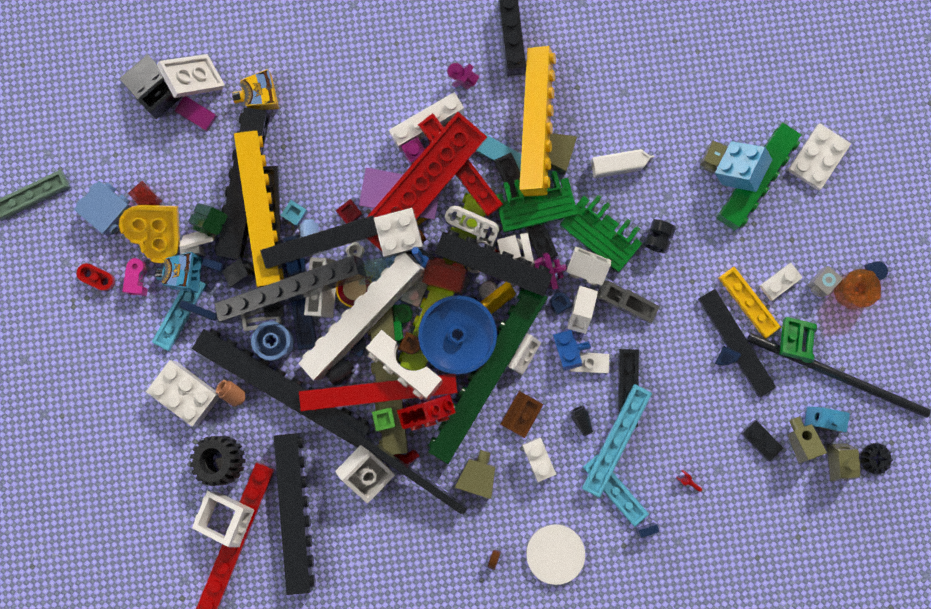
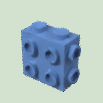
(103, 207)

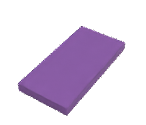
(378, 184)

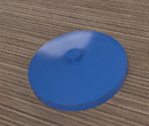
(457, 334)

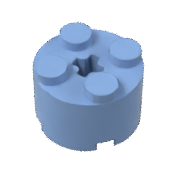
(264, 334)

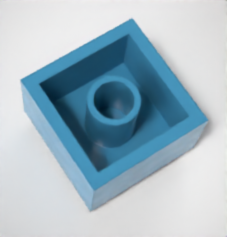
(743, 166)

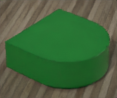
(402, 313)
(398, 331)

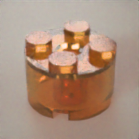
(868, 287)

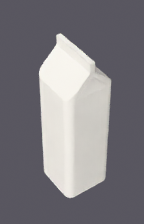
(619, 163)

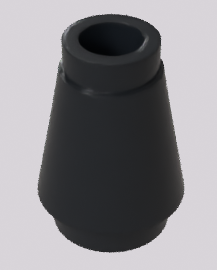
(581, 418)

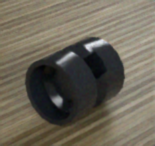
(660, 234)

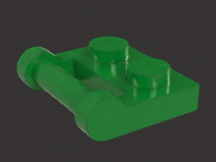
(793, 338)

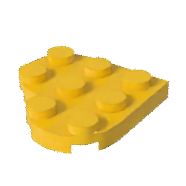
(153, 229)

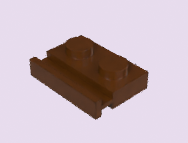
(521, 414)

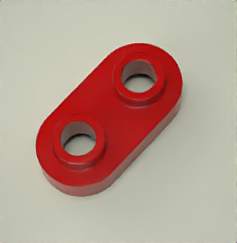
(96, 278)

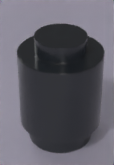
(340, 372)

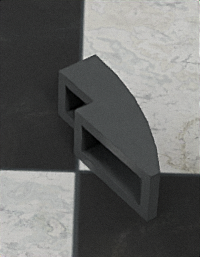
(627, 301)

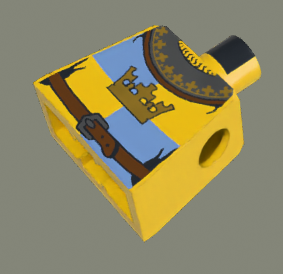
(257, 92)

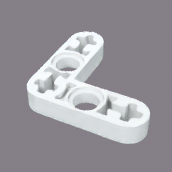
(479, 230)

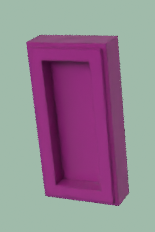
(195, 113)

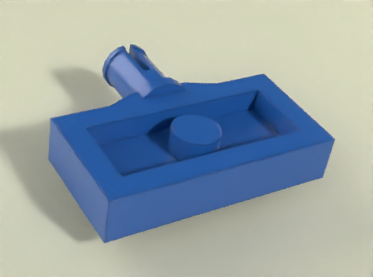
(569, 349)

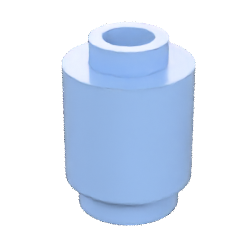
(308, 227)

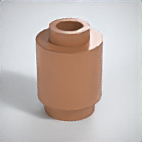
(230, 393)

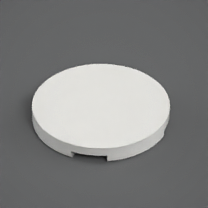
(555, 554)

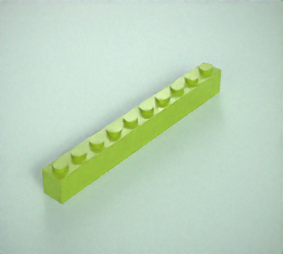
(418, 360)

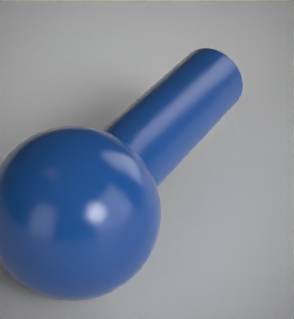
(421, 259)

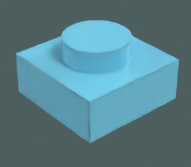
(294, 213)

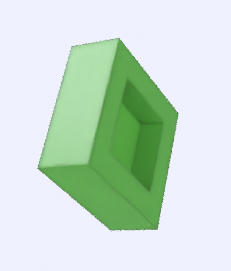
(383, 419)

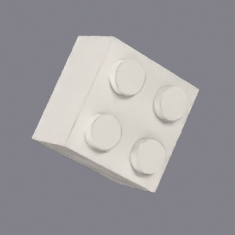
(398, 232)
(364, 473)

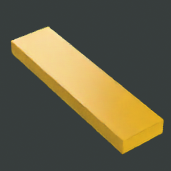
(749, 302)

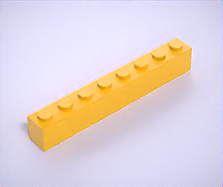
(537, 121)
(257, 203)

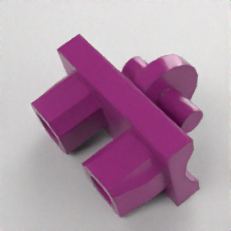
(462, 75)
(546, 262)

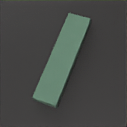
(33, 194)

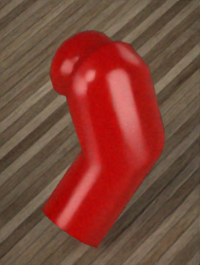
(409, 458)

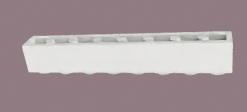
(362, 316)

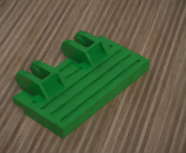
(536, 210)
(600, 234)

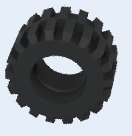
(203, 460)

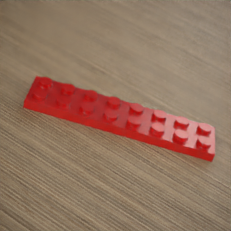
(432, 170)

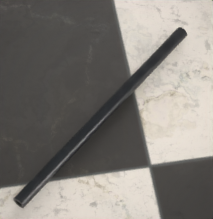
(845, 378)

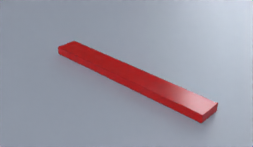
(367, 393)

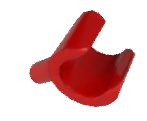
(687, 480)

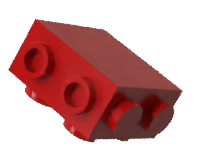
(426, 412)

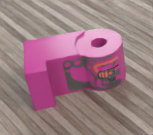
(134, 277)

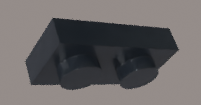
(762, 440)

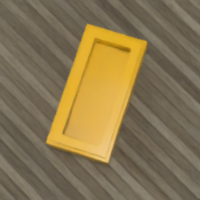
(499, 297)

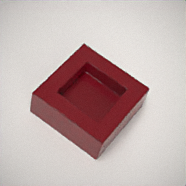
(349, 212)

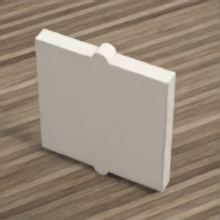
(195, 239)

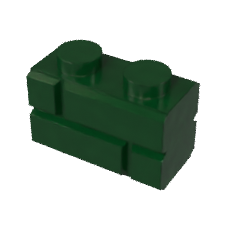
(207, 219)

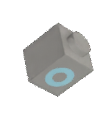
(824, 282)

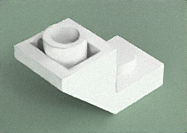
(582, 309)

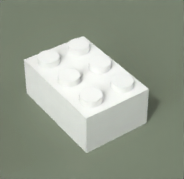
(183, 393)

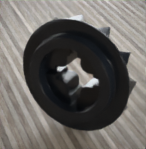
(871, 451)

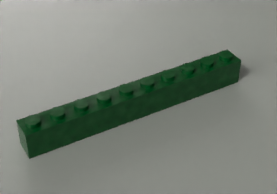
(487, 375)

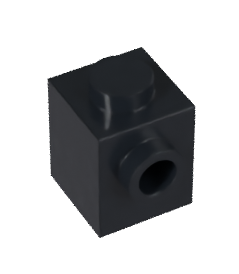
(239, 274)

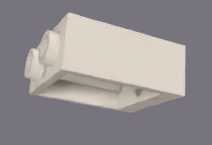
(238, 523)

